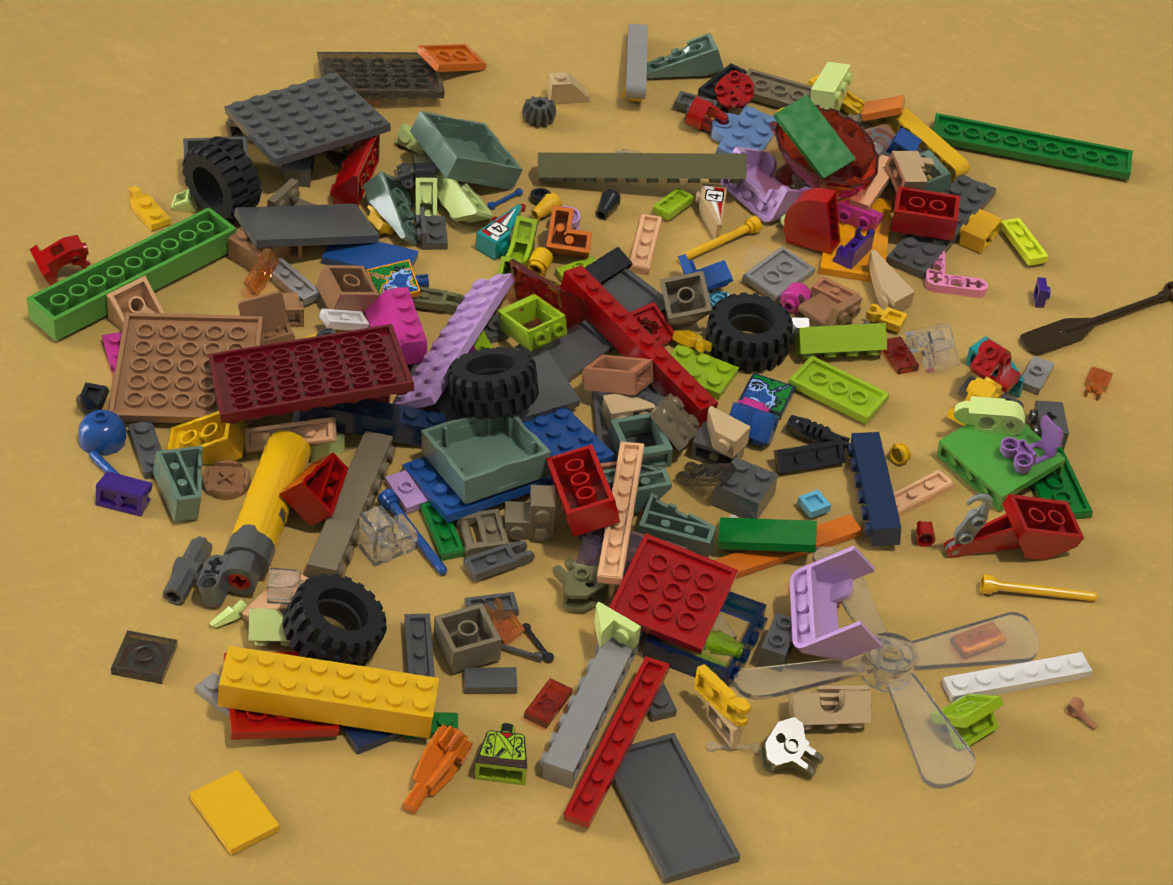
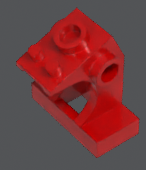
(60, 254)
(993, 357)

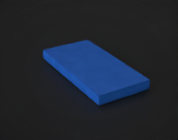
(367, 254)

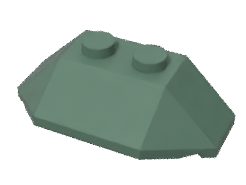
(651, 480)

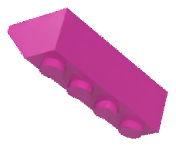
(398, 309)

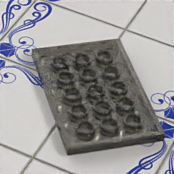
(384, 74)

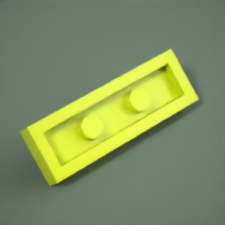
(1024, 241)

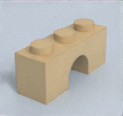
(852, 709)

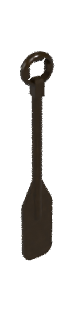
(1075, 329)

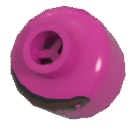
(793, 296)

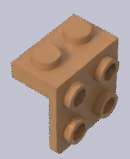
(828, 312)
(274, 313)

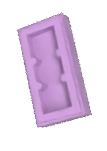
(407, 490)

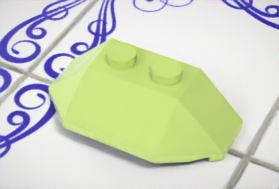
(461, 200)

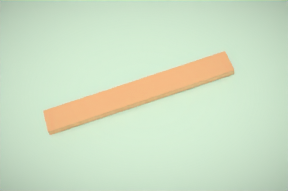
(625, 492)

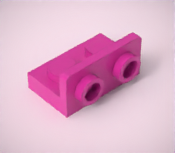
(858, 217)

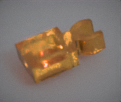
(1097, 382)
(505, 623)

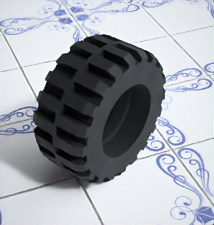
(221, 177)
(755, 315)
(492, 382)
(343, 602)

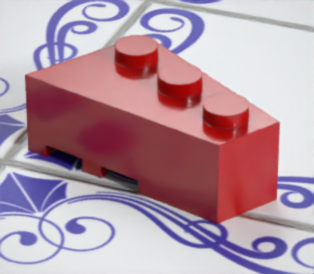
(317, 489)

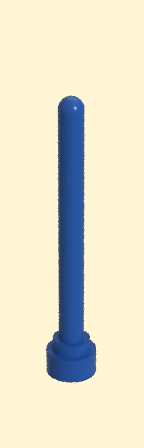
(390, 502)

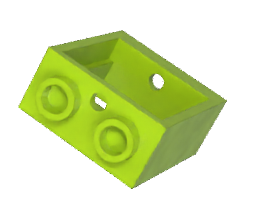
(533, 307)

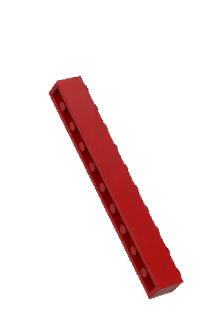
(635, 341)

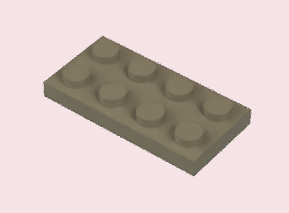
(776, 90)

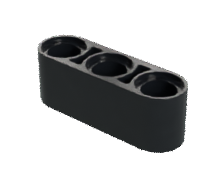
(423, 166)
(609, 265)

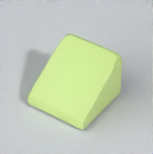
(184, 202)

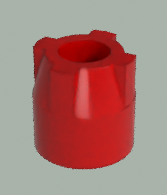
(925, 534)

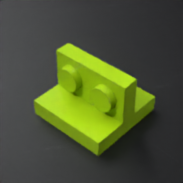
(973, 715)

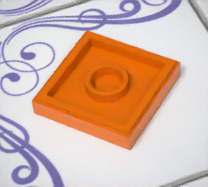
(883, 108)

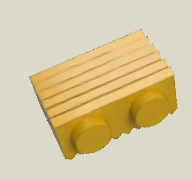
(979, 231)

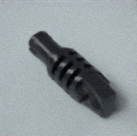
(813, 431)

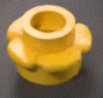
(896, 456)

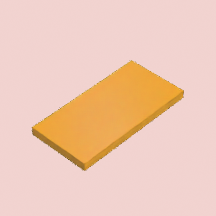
(847, 232)

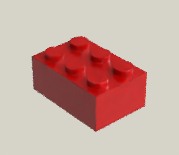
(925, 213)

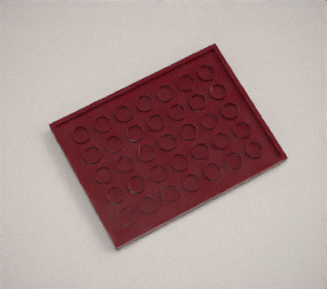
(309, 373)

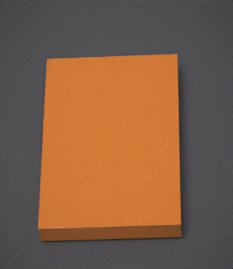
(451, 57)

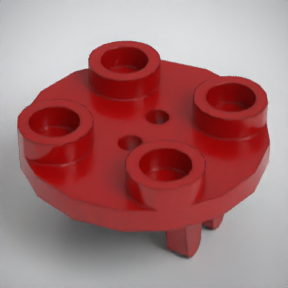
(729, 84)

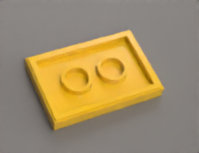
(234, 812)

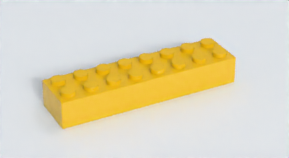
(328, 692)

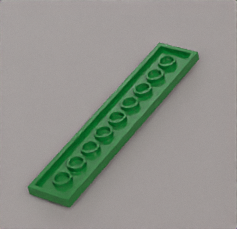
(1034, 146)

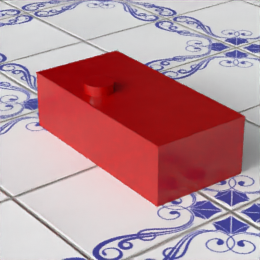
(583, 490)

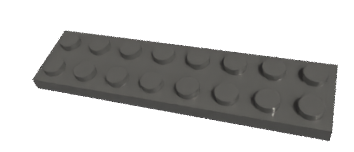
(918, 253)

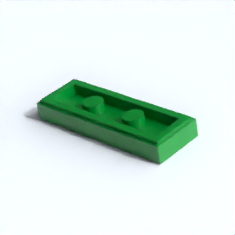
(442, 534)

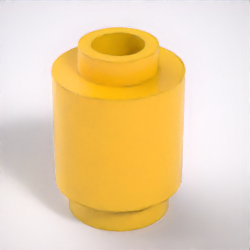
(540, 260)

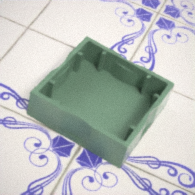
(466, 150)
(485, 455)

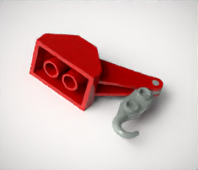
(1030, 523)

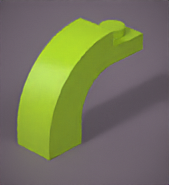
(521, 244)

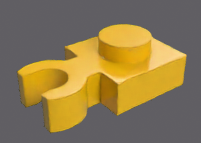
(893, 318)
(692, 340)

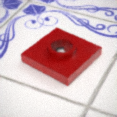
(654, 319)

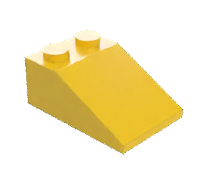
(218, 440)

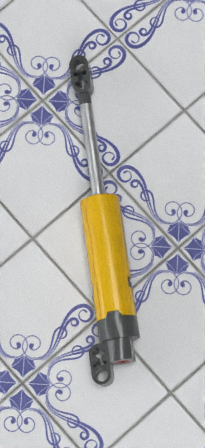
(260, 519)

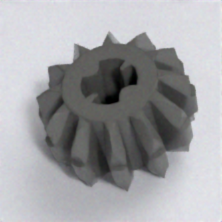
(539, 111)

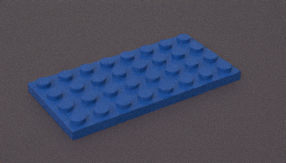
(557, 431)

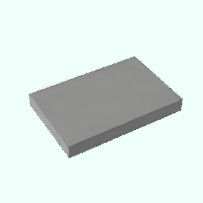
(777, 273)

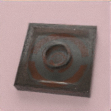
(144, 657)

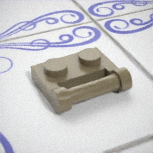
(489, 528)

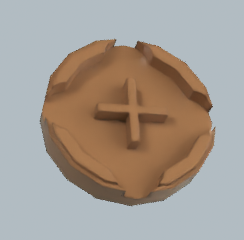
(226, 480)

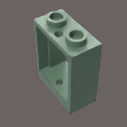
(941, 176)
(657, 455)

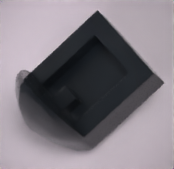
(92, 398)

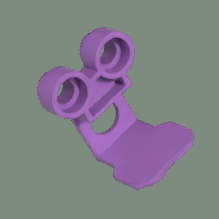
(1023, 453)

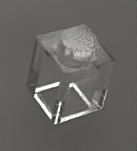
(282, 585)

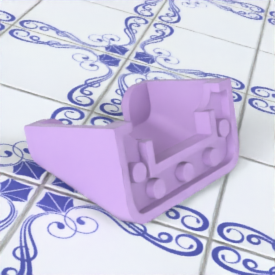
(760, 189)

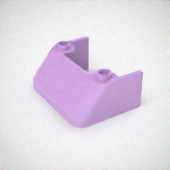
(814, 607)

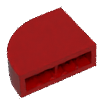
(814, 221)

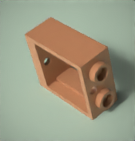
(618, 374)

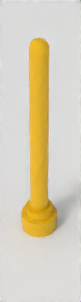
(751, 225)
(990, 584)

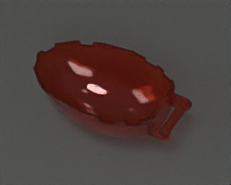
(849, 181)

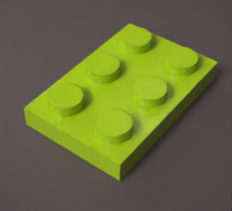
(710, 372)

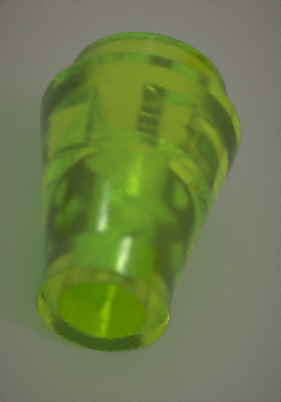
(723, 644)

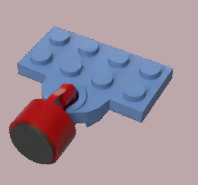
(743, 130)

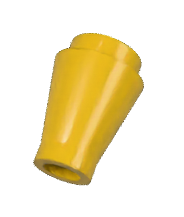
(544, 207)

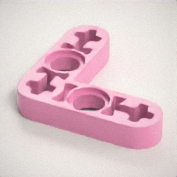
(976, 286)

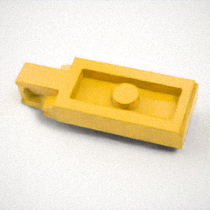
(147, 209)

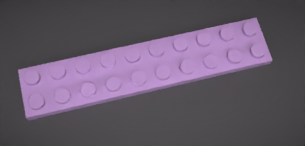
(456, 339)

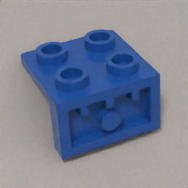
(715, 275)

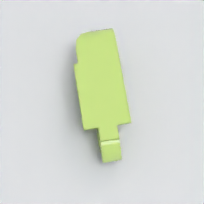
(991, 415)

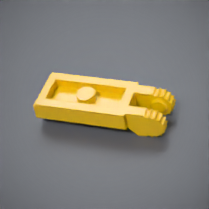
(721, 696)

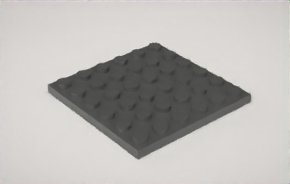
(306, 119)

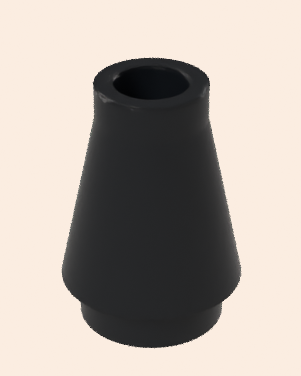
(608, 203)

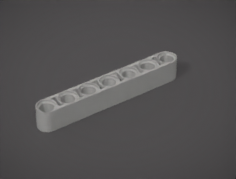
(636, 61)

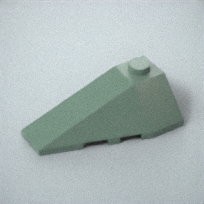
(696, 59)

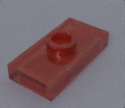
(900, 356)
(548, 703)

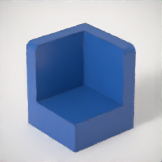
(904, 140)

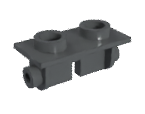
(405, 174)

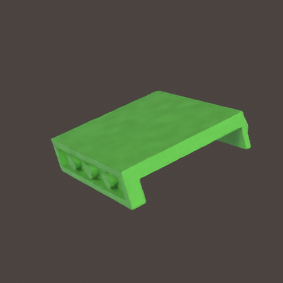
(979, 462)

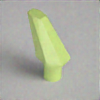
(229, 614)

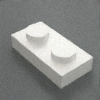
(343, 319)

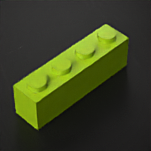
(840, 339)

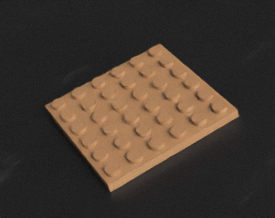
(166, 364)

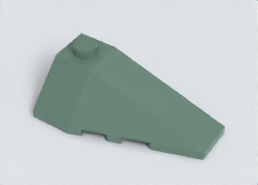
(393, 204)

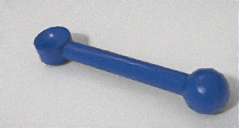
(492, 205)

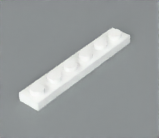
(1018, 676)

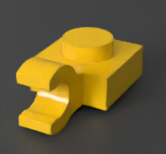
(379, 222)

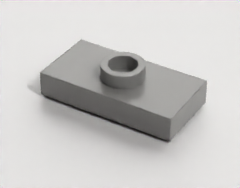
(1037, 374)

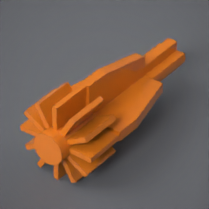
(437, 765)

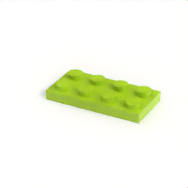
(838, 389)

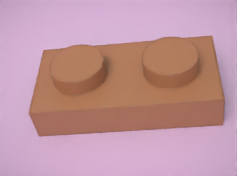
(832, 289)

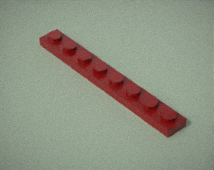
(616, 742)

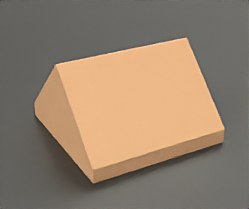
(132, 298)

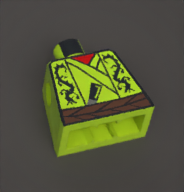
(502, 757)

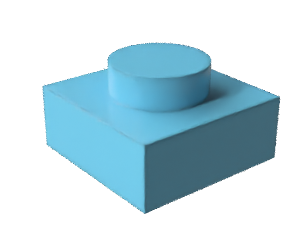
(814, 504)

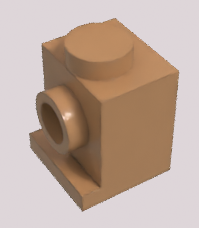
(294, 309)

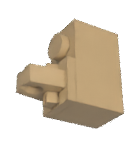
(908, 169)

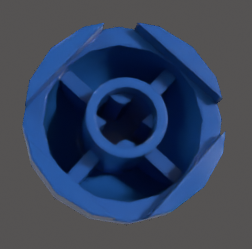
(102, 432)

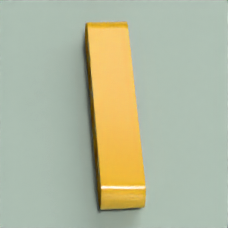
(948, 156)

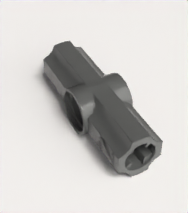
(187, 570)

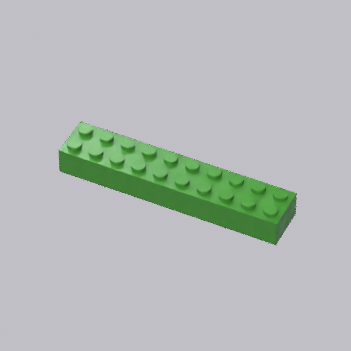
(160, 258)

